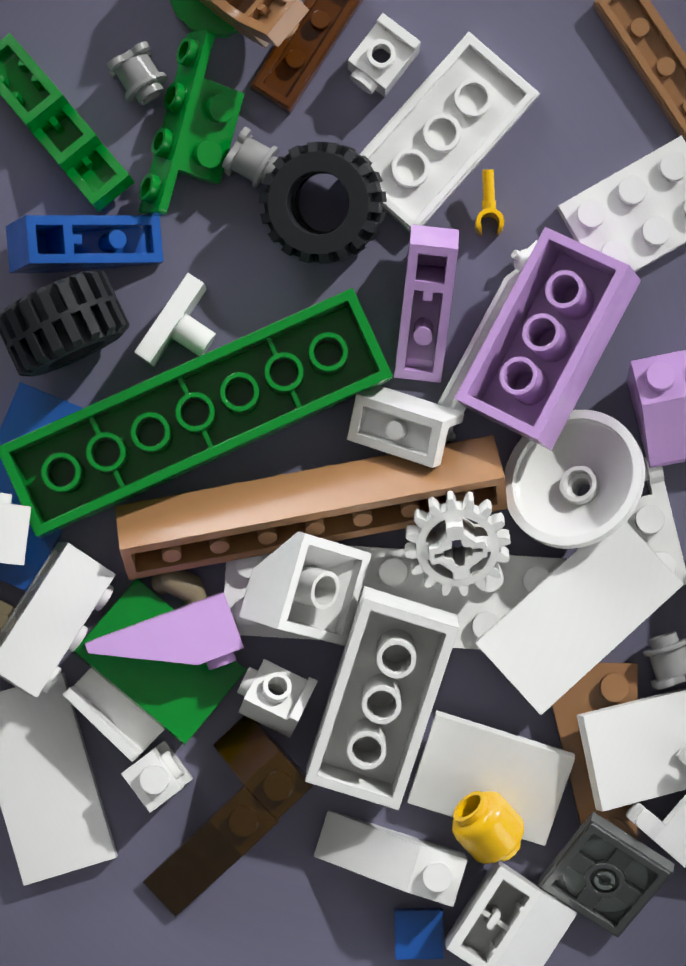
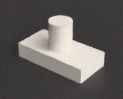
(177, 324)

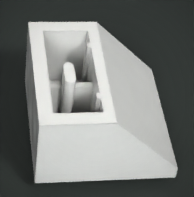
(508, 922)

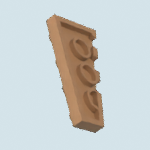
(600, 688)

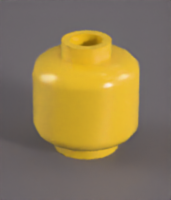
(487, 827)

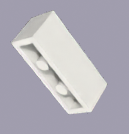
(52, 618)

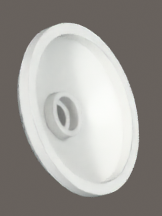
(546, 482)

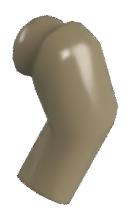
(180, 584)

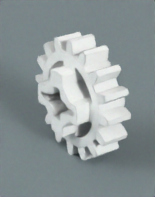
(435, 547)

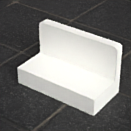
(402, 425)
(113, 714)

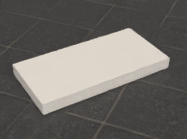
(446, 130)
(578, 616)
(49, 786)

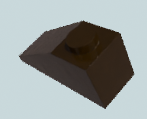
(210, 850)

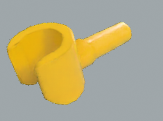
(489, 203)

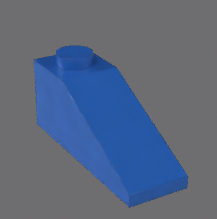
(82, 242)

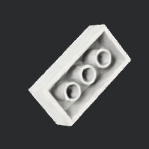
(381, 698)

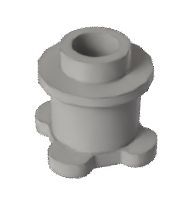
(138, 74)
(250, 158)
(667, 660)

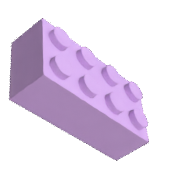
(548, 338)

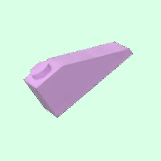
(426, 303)
(184, 635)

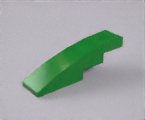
(59, 127)

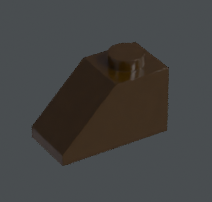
(263, 766)

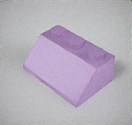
(659, 405)

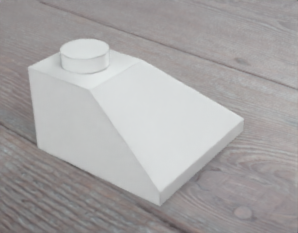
(307, 588)

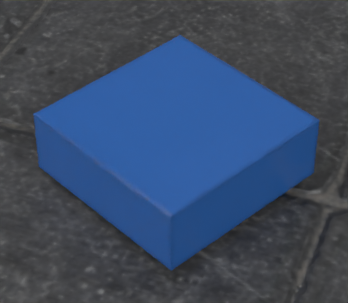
(418, 933)

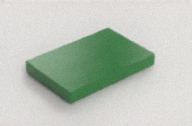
(168, 692)

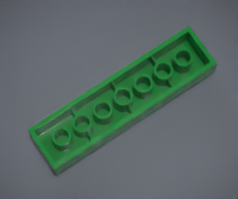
(195, 413)

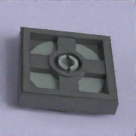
(605, 874)

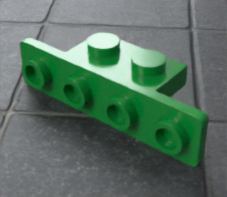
(194, 129)

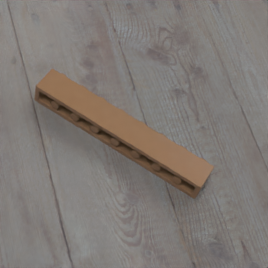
(322, 502)

